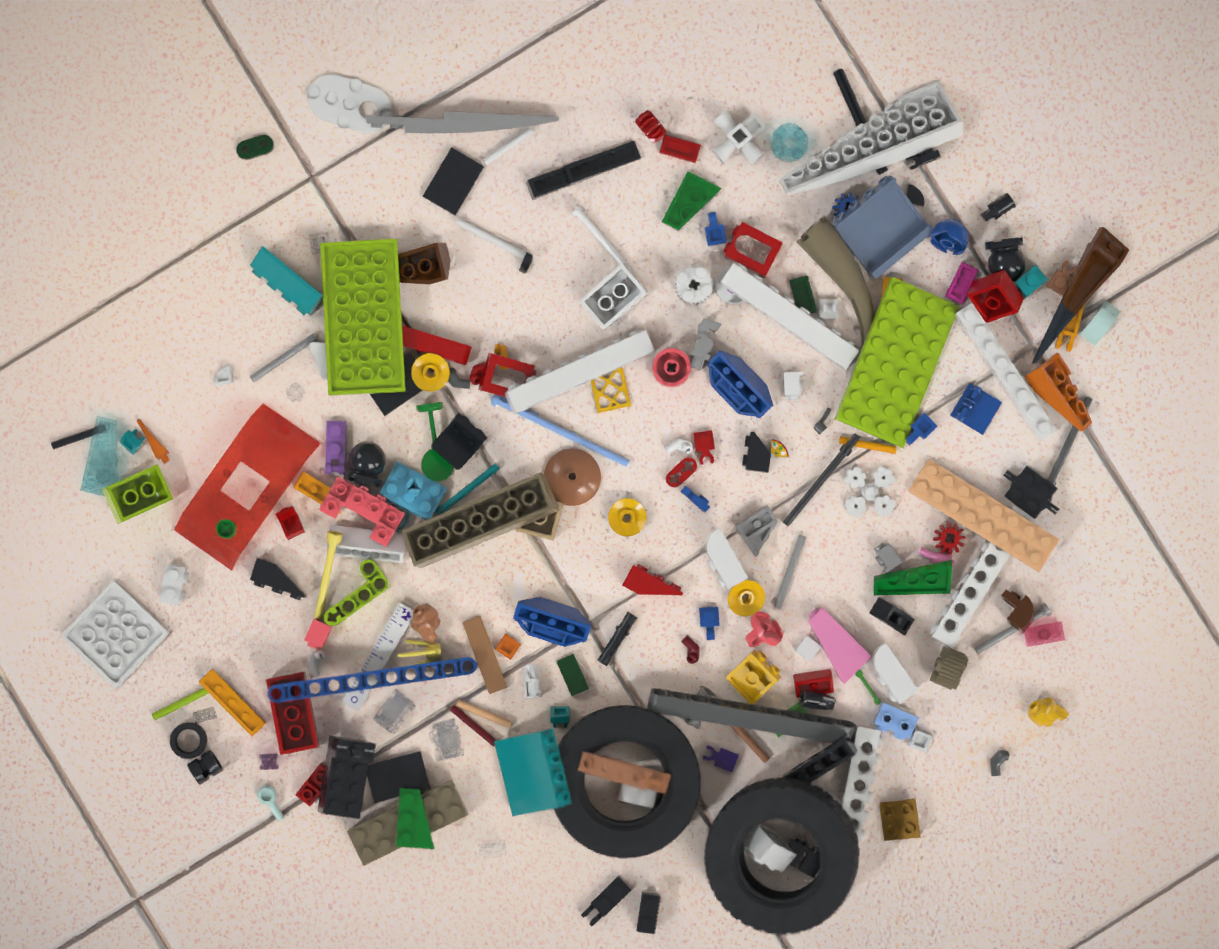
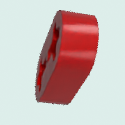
(678, 468)

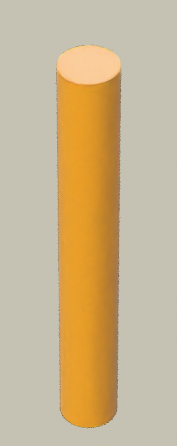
(870, 445)

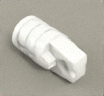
(531, 681)

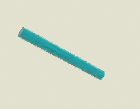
(467, 489)

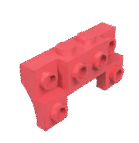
(363, 503)

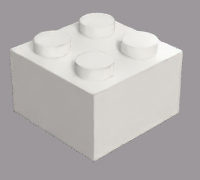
(768, 848)

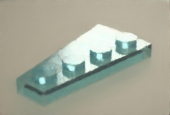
(102, 457)

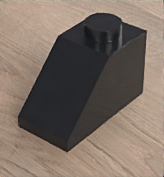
(891, 616)

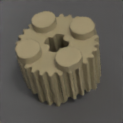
(949, 668)

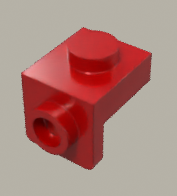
(290, 522)

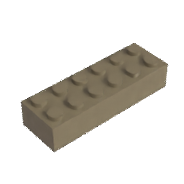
(379, 835)

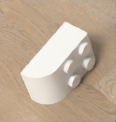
(614, 296)
(724, 560)
(892, 674)

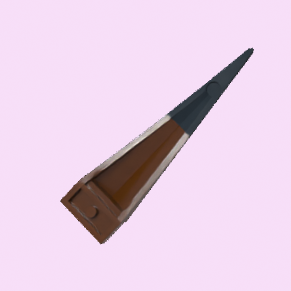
(1094, 268)

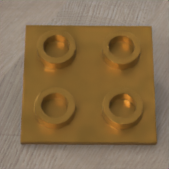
(900, 819)

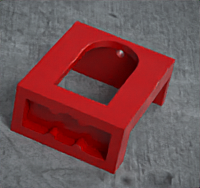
(733, 254)
(493, 360)

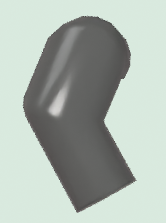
(456, 382)
(996, 760)

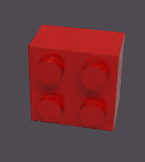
(995, 296)

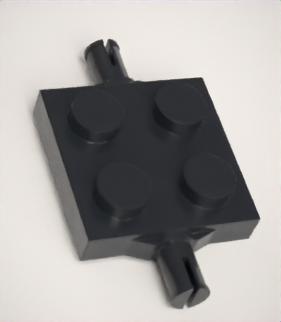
(1031, 492)

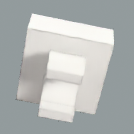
(828, 309)

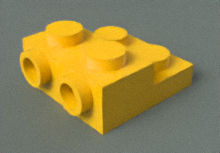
(753, 676)

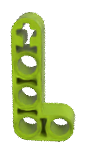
(354, 596)

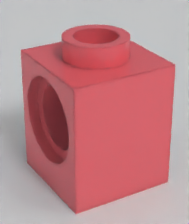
(317, 634)

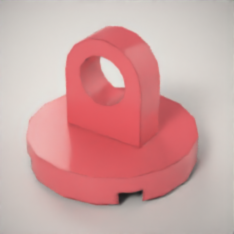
(764, 630)

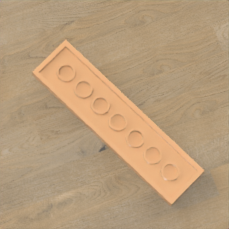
(984, 515)

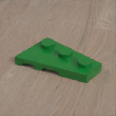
(689, 200)
(412, 824)

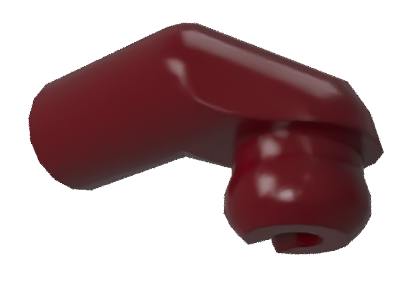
(693, 650)

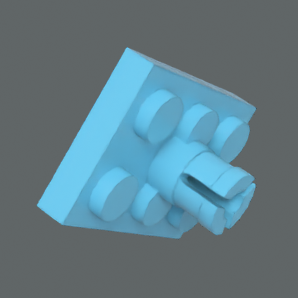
(412, 491)

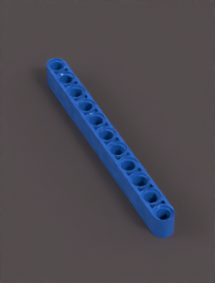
(381, 679)

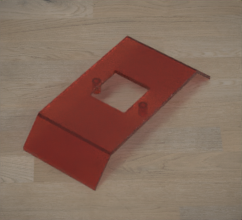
(271, 449)

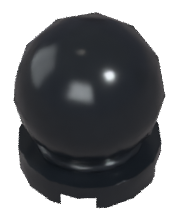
(1006, 257)
(366, 463)

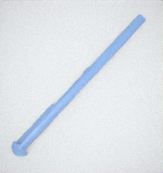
(534, 417)

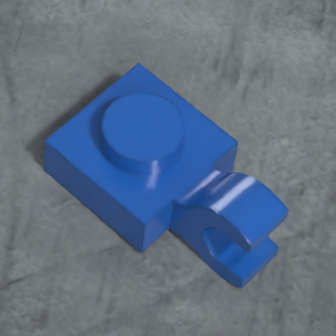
(714, 233)
(922, 427)
(709, 618)

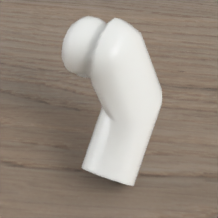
(679, 444)
(314, 661)

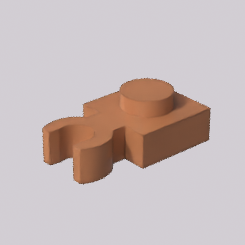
(1060, 280)

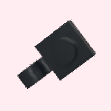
(927, 157)

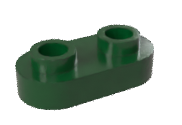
(255, 148)

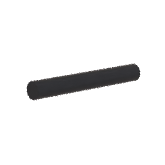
(73, 438)

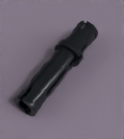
(617, 638)

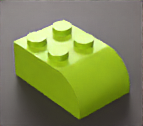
(137, 494)

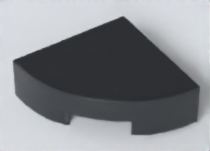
(915, 195)
(526, 263)

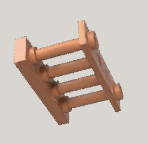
(624, 772)

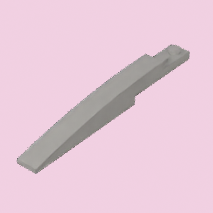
(460, 122)

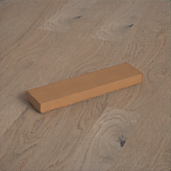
(484, 654)

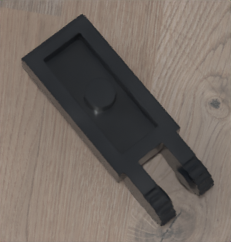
(607, 899)

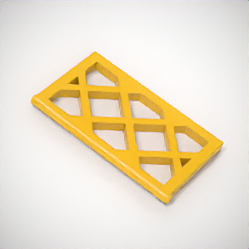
(623, 388)

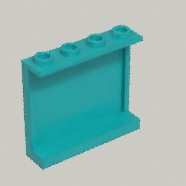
(532, 772)

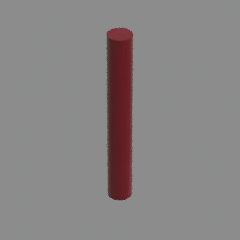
(473, 725)

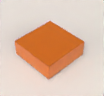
(508, 646)

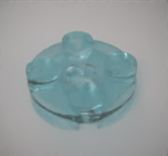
(797, 136)

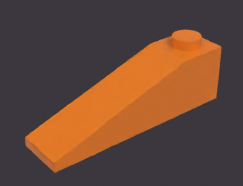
(1054, 386)

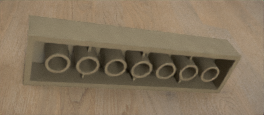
(480, 520)

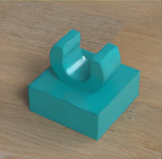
(131, 442)
(559, 714)

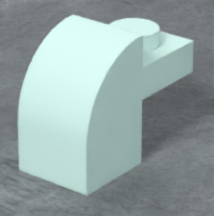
(1100, 323)

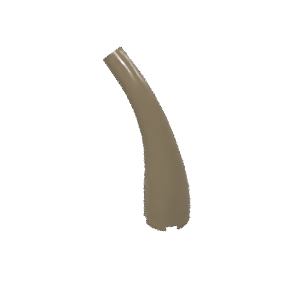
(837, 261)

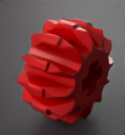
(650, 126)
(955, 541)

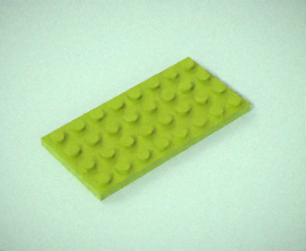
(362, 317)
(896, 362)

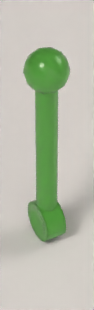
(859, 674)

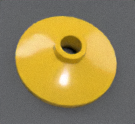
(423, 379)
(630, 507)
(749, 605)

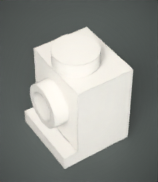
(792, 385)

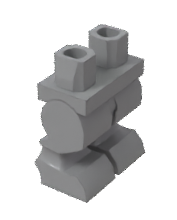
(704, 344)

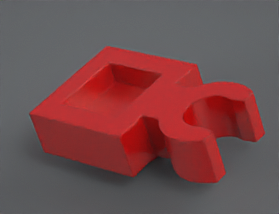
(704, 443)

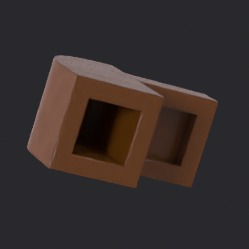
(1023, 611)

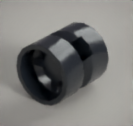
(205, 767)

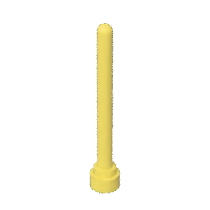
(334, 539)

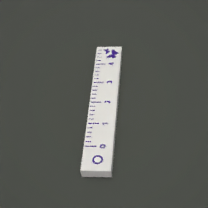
(380, 653)

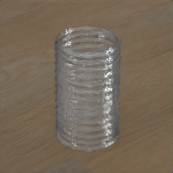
(204, 716)

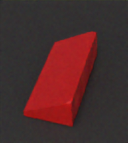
(815, 681)

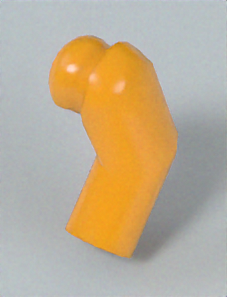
(502, 350)

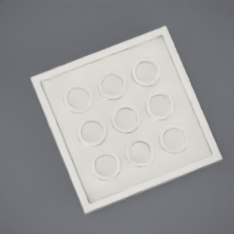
(115, 634)

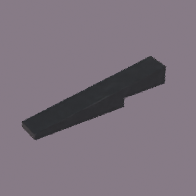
(582, 170)

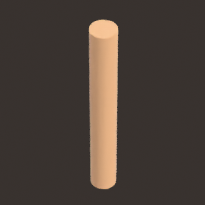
(483, 713)

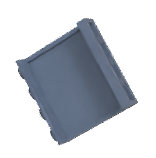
(881, 226)

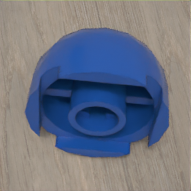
(950, 236)

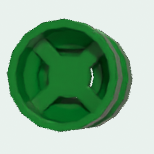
(226, 528)

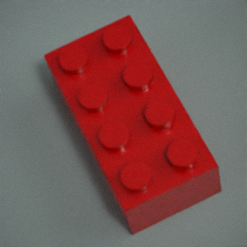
(293, 718)

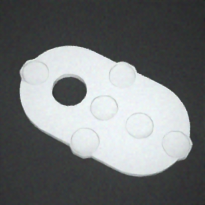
(339, 102)

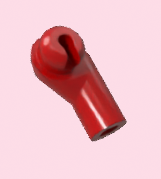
(476, 373)

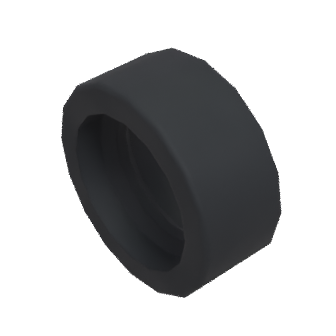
(177, 750)

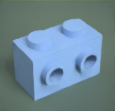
(895, 720)

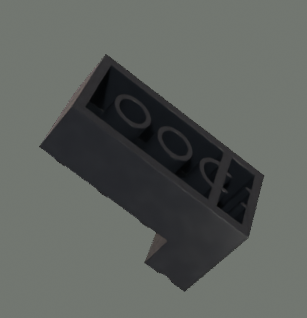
(345, 776)

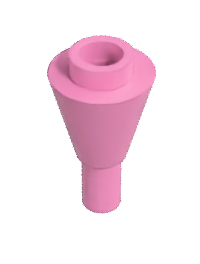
(935, 557)

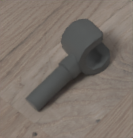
(819, 427)

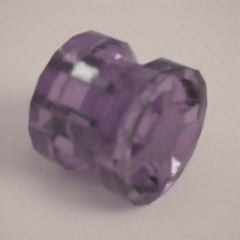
(269, 761)

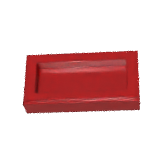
(679, 148)

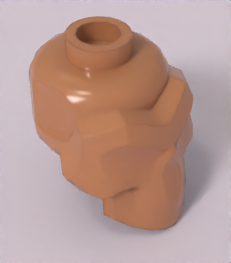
(425, 622)

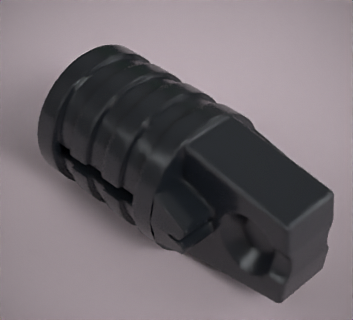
(998, 207)
(816, 700)

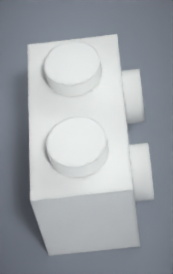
(173, 585)

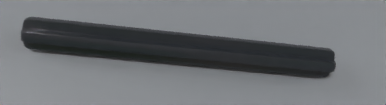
(852, 103)

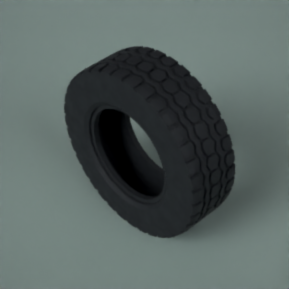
(675, 808)
(748, 898)

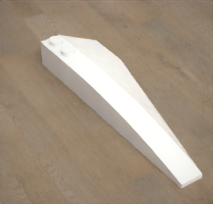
(900, 131)

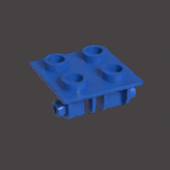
(976, 408)

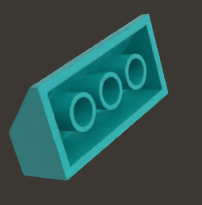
(287, 281)

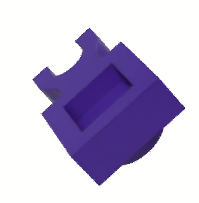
(723, 759)

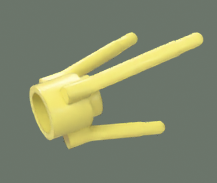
(432, 652)

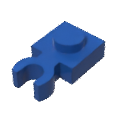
(701, 502)

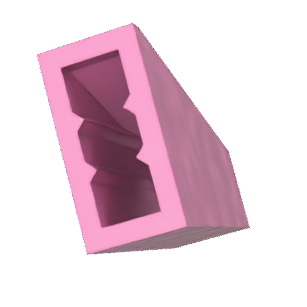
(840, 647)

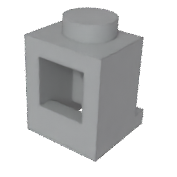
(887, 557)

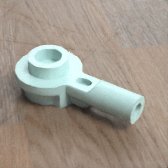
(267, 796)

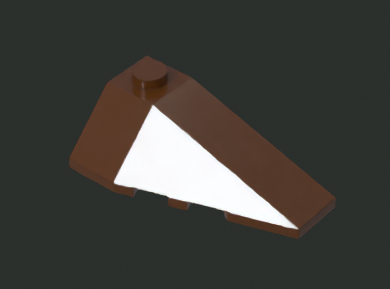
(425, 264)

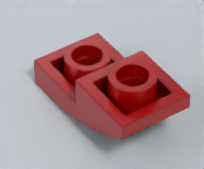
(311, 788)

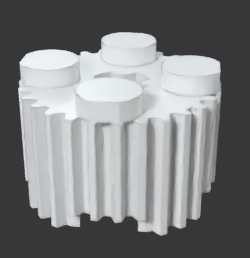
(688, 294)

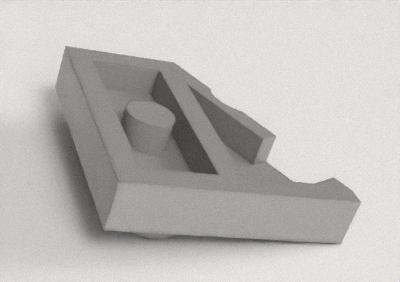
(757, 528)

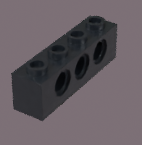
(823, 760)

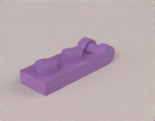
(335, 446)

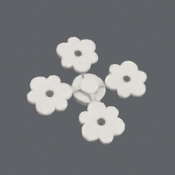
(869, 492)

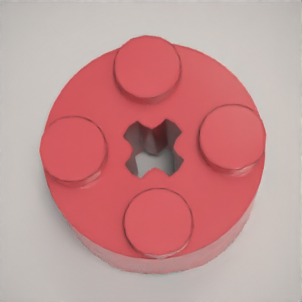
(660, 366)

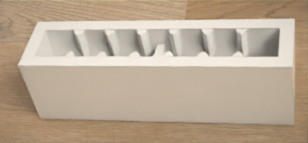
(357, 544)

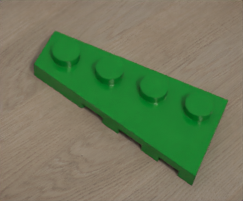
(919, 580)

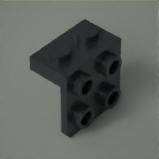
(459, 441)

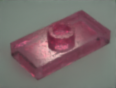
(1044, 634)

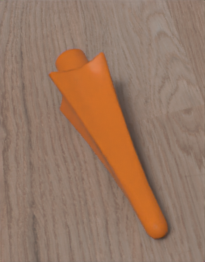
(158, 449)

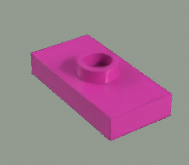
(961, 283)

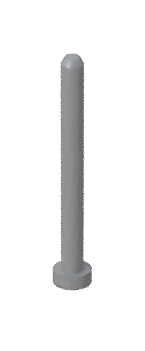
(1011, 630)

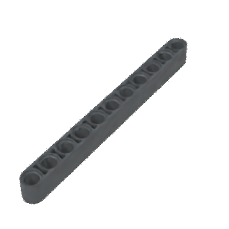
(749, 716)

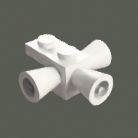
(739, 137)

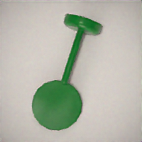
(432, 463)

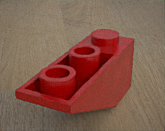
(645, 584)

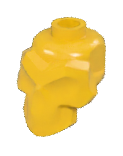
(1046, 712)

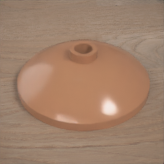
(587, 476)

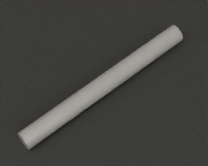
(282, 358)
(789, 572)

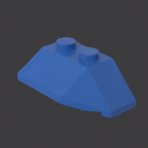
(739, 385)
(552, 621)

